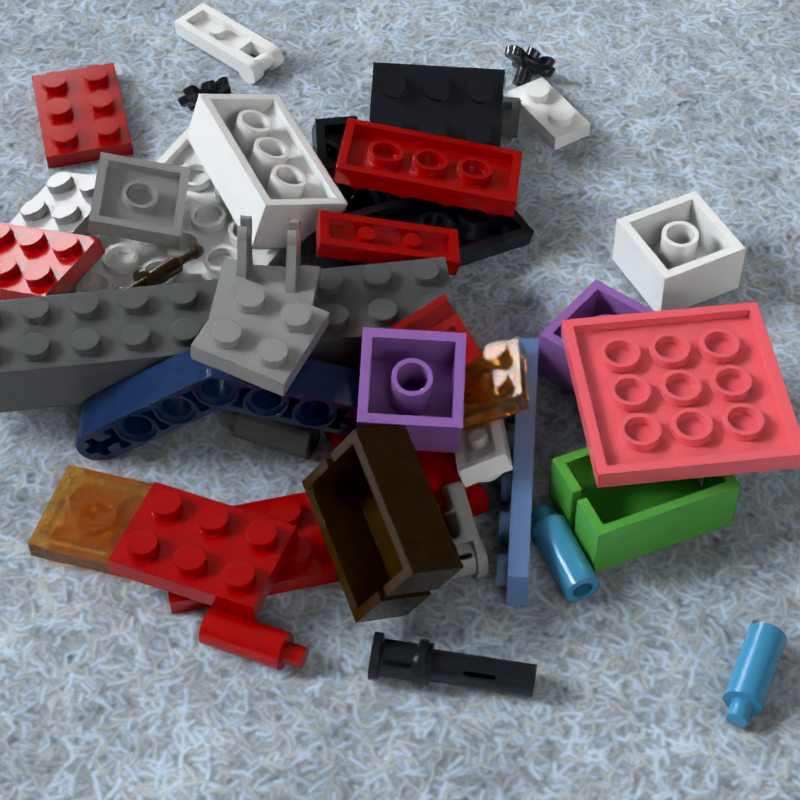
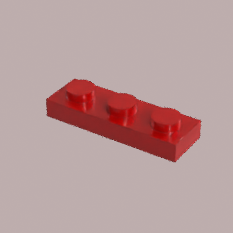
(383, 240)

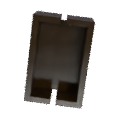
(381, 523)

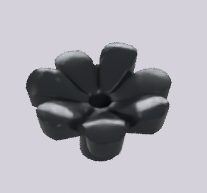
(528, 64)
(191, 92)

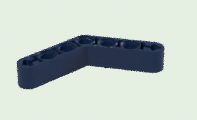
(187, 390)

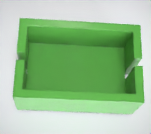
(636, 518)

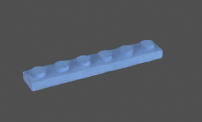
(517, 489)

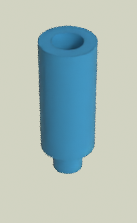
(563, 555)
(753, 673)

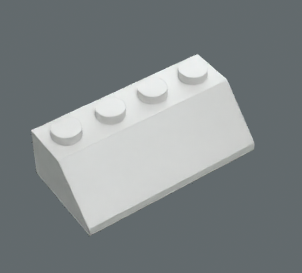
(262, 165)

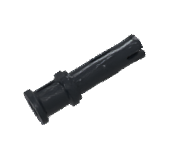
(425, 664)

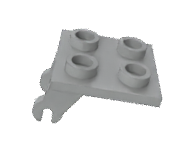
(293, 280)

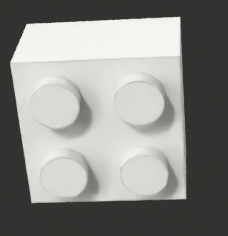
(678, 253)

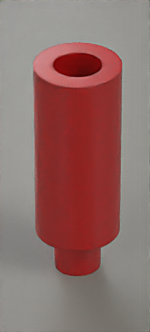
(251, 639)

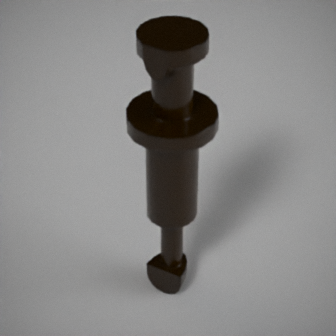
(164, 270)

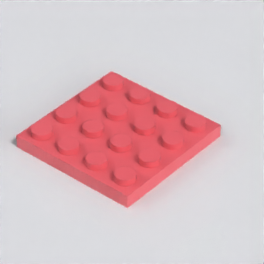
(680, 394)

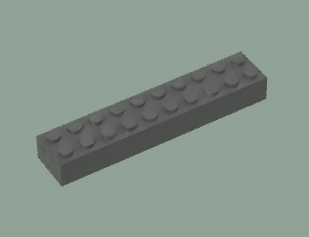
(84, 342)

